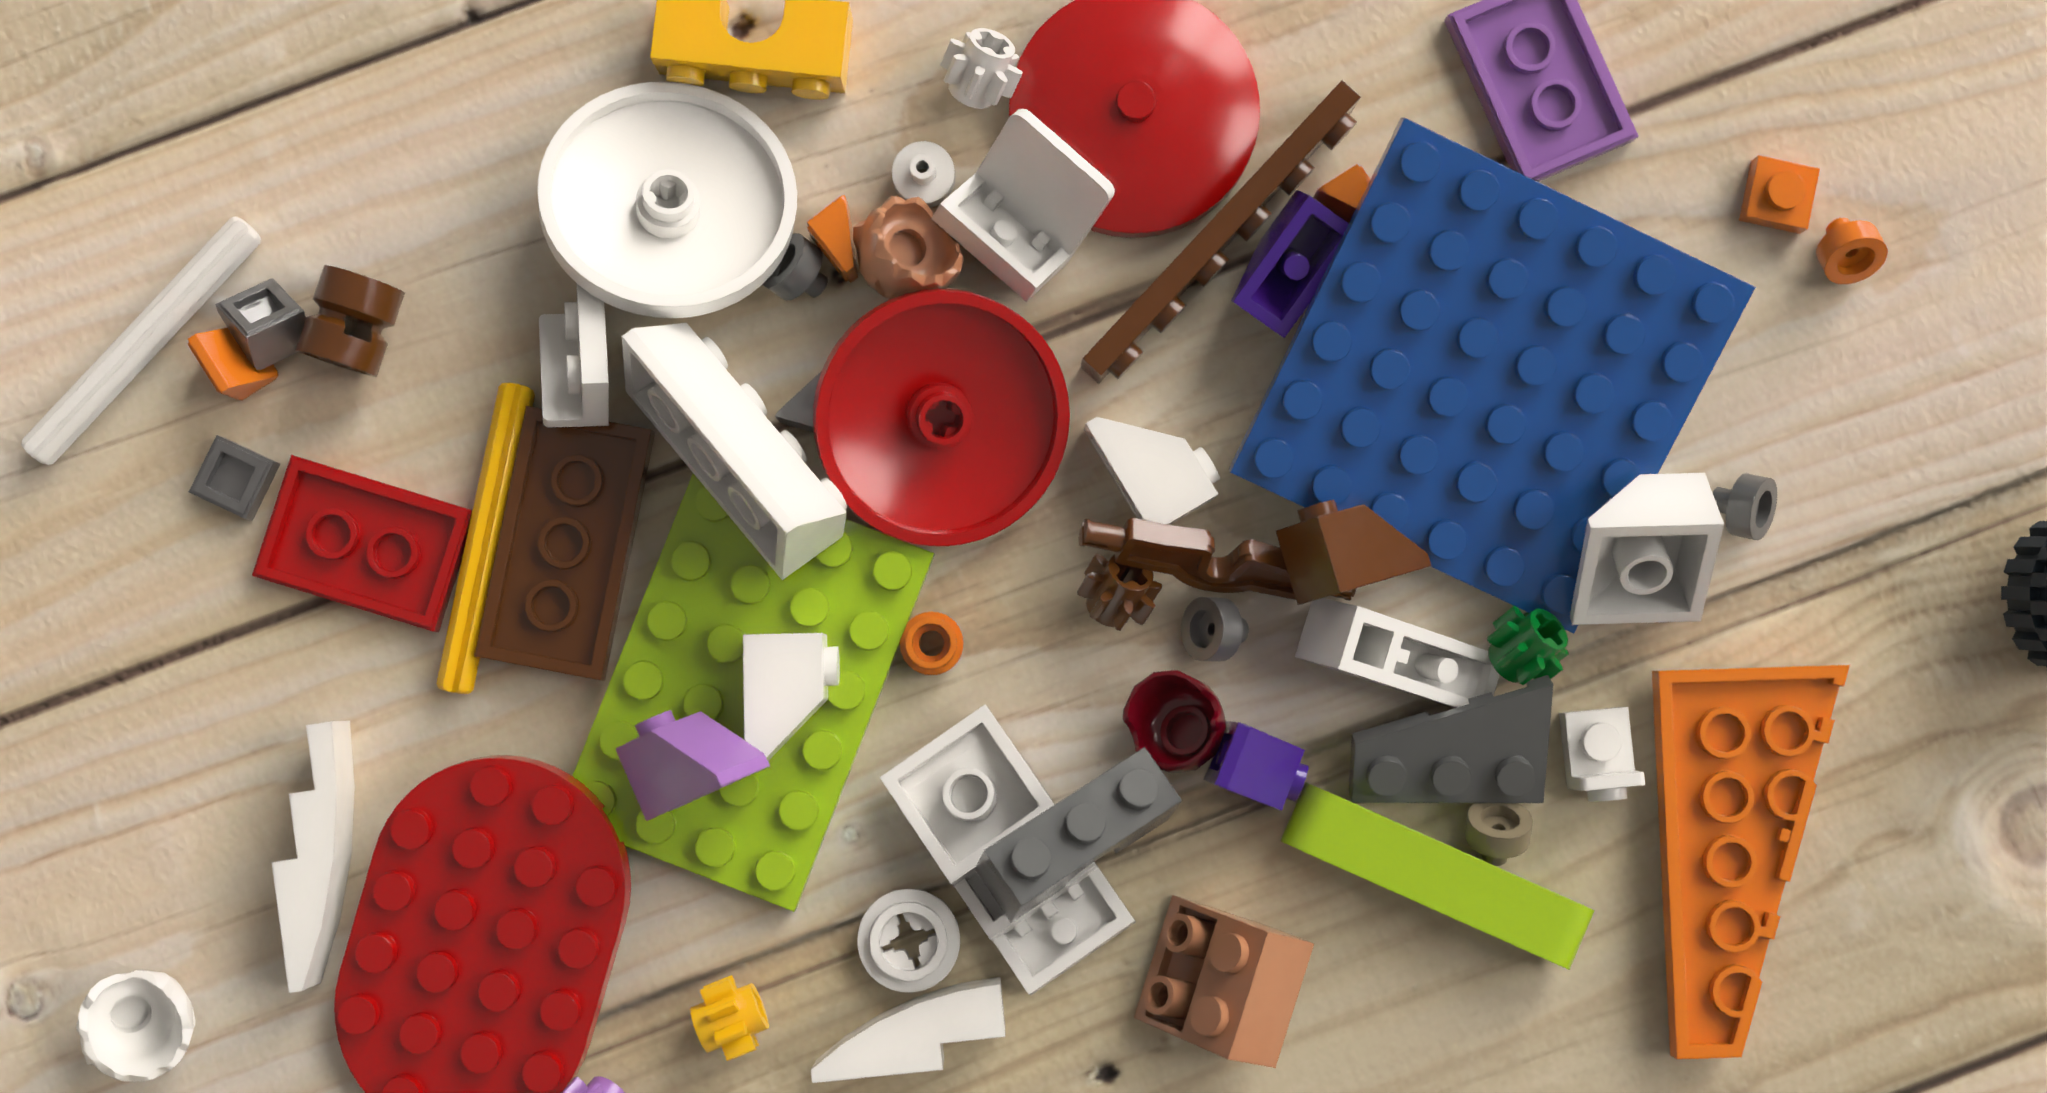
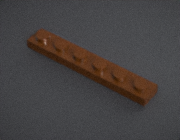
(1240, 216)

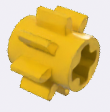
(729, 1018)

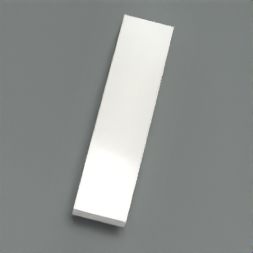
(314, 883)

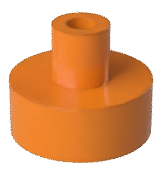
(1851, 251)

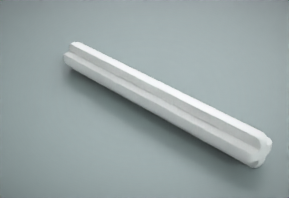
(141, 341)

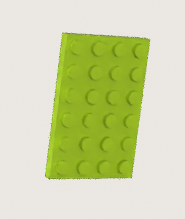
(689, 659)

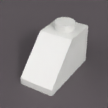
(1154, 470)
(784, 685)

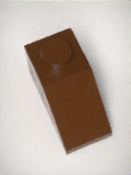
(1344, 551)

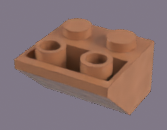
(1223, 982)

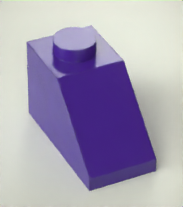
(1289, 263)
(1258, 766)

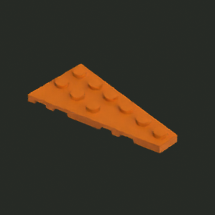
(1732, 812)

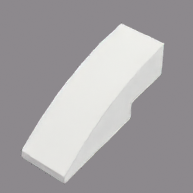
(914, 1033)

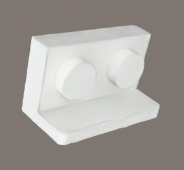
(575, 364)

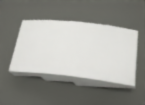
(967, 796)

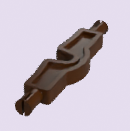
(1189, 557)

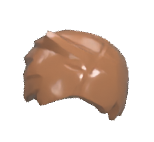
(905, 249)

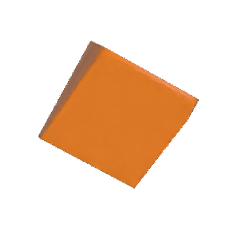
(1344, 192)
(833, 235)
(228, 365)

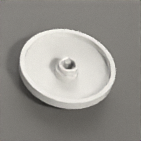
(667, 199)

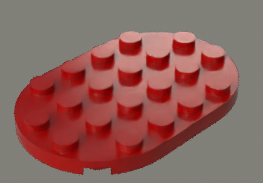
(483, 934)

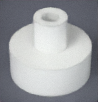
(931, 185)

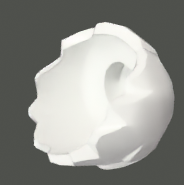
(135, 1025)

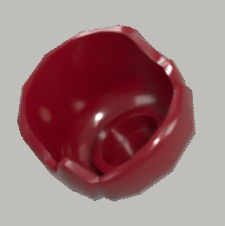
(1175, 720)

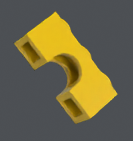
(803, 54)

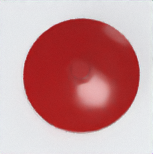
(1150, 101)
(941, 417)

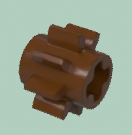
(1118, 592)

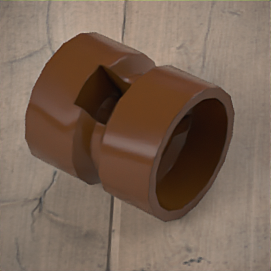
(356, 298)

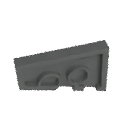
(1463, 755)

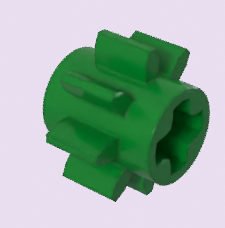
(1527, 645)

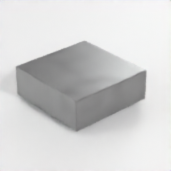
(234, 478)

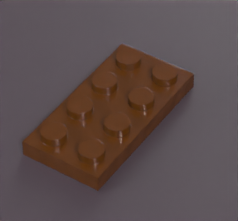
(565, 546)

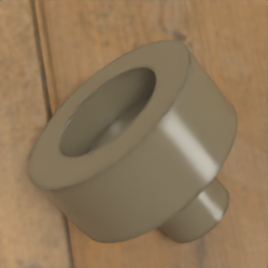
(1498, 830)

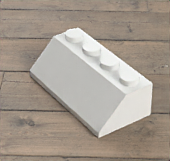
(732, 445)

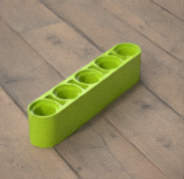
(1437, 875)

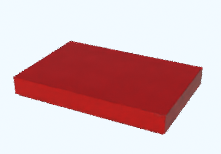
(364, 544)

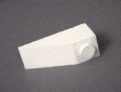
(1394, 654)

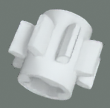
(981, 68)

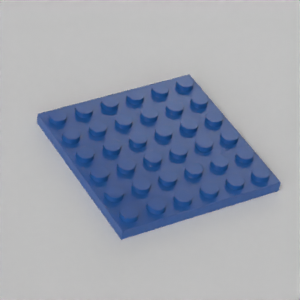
(1488, 368)

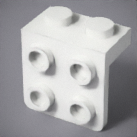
(1026, 205)

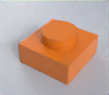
(1779, 194)

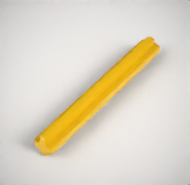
(458, 660)

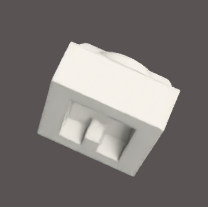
(1599, 753)

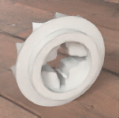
(894, 967)

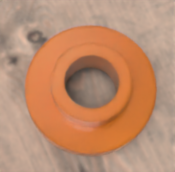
(917, 628)

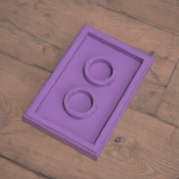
(1541, 83)

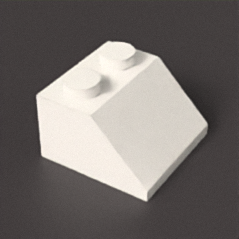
(1649, 553)

